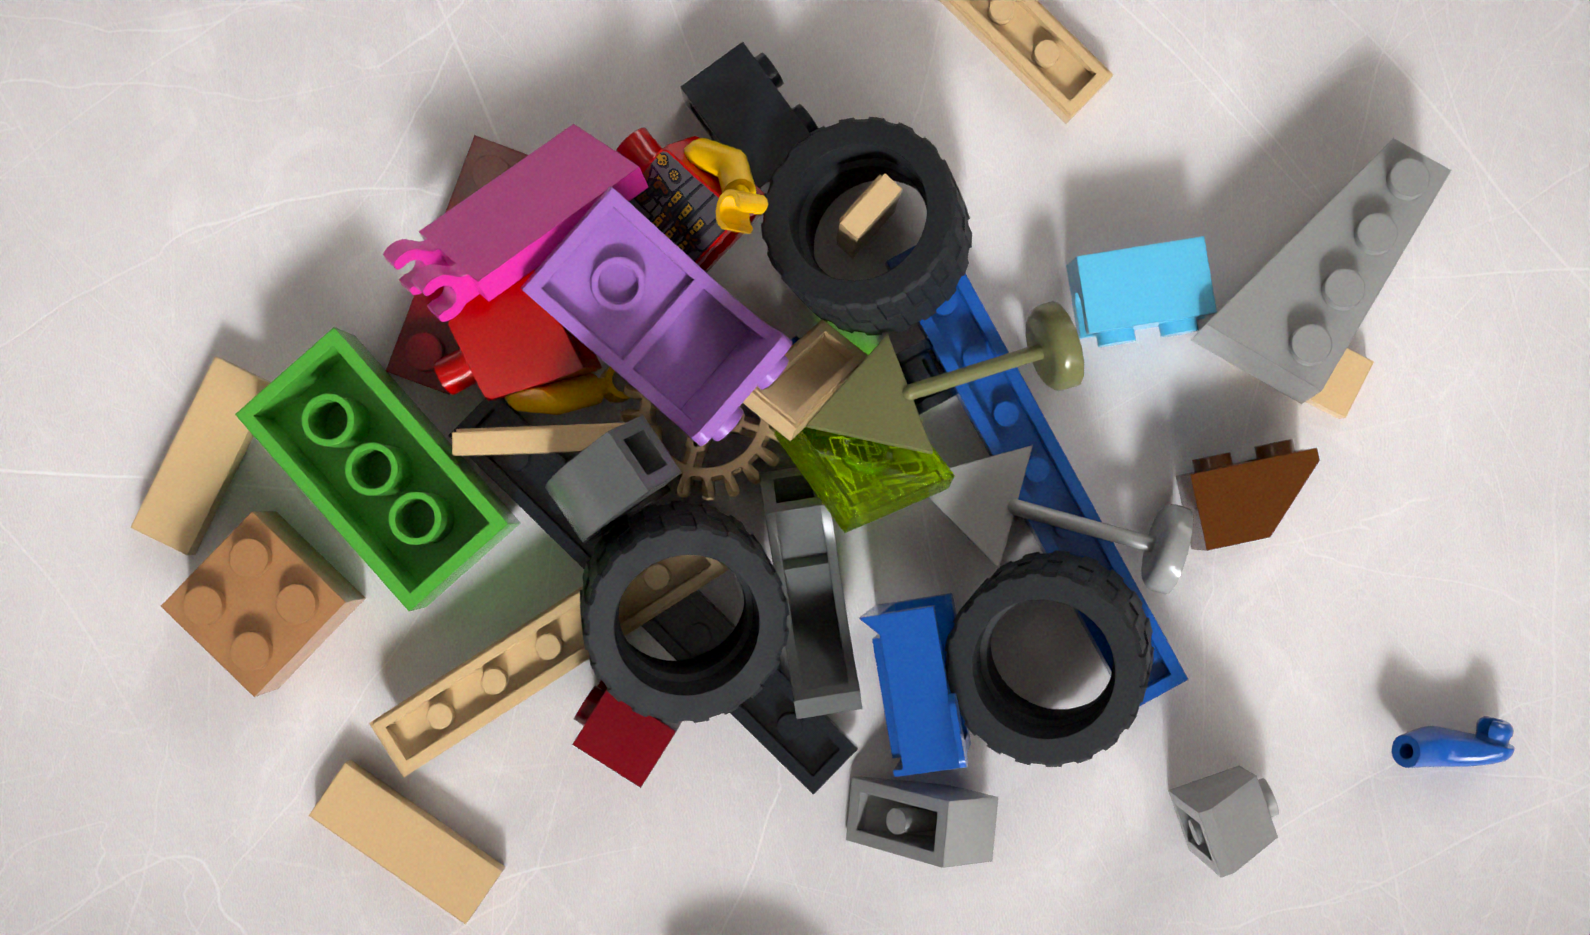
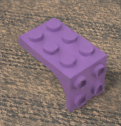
(658, 318)

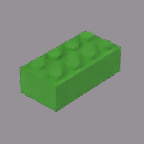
(377, 469)

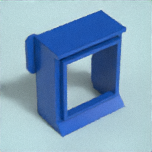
(914, 686)

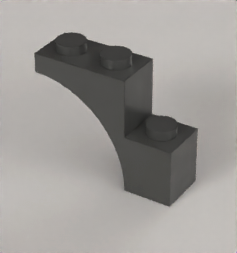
(808, 567)

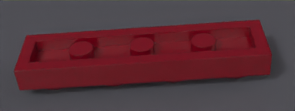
(423, 335)

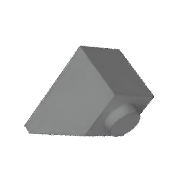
(1226, 818)
(923, 821)

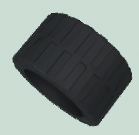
(828, 166)
(695, 686)
(1033, 731)

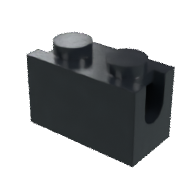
(743, 109)

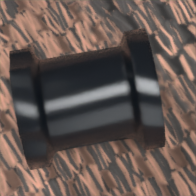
(917, 366)

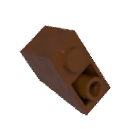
(1243, 498)

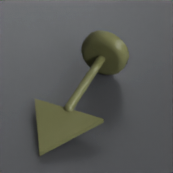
(881, 407)

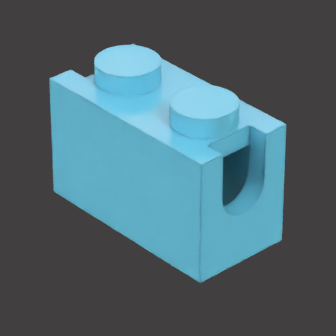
(1141, 289)

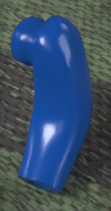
(1452, 748)

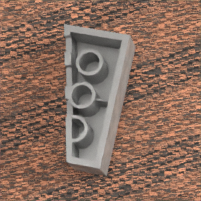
(1315, 292)

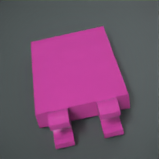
(512, 221)

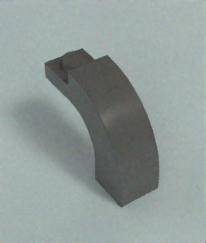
(613, 479)

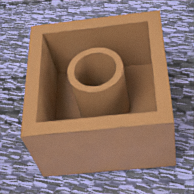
(263, 602)

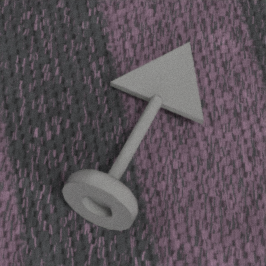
(986, 499)

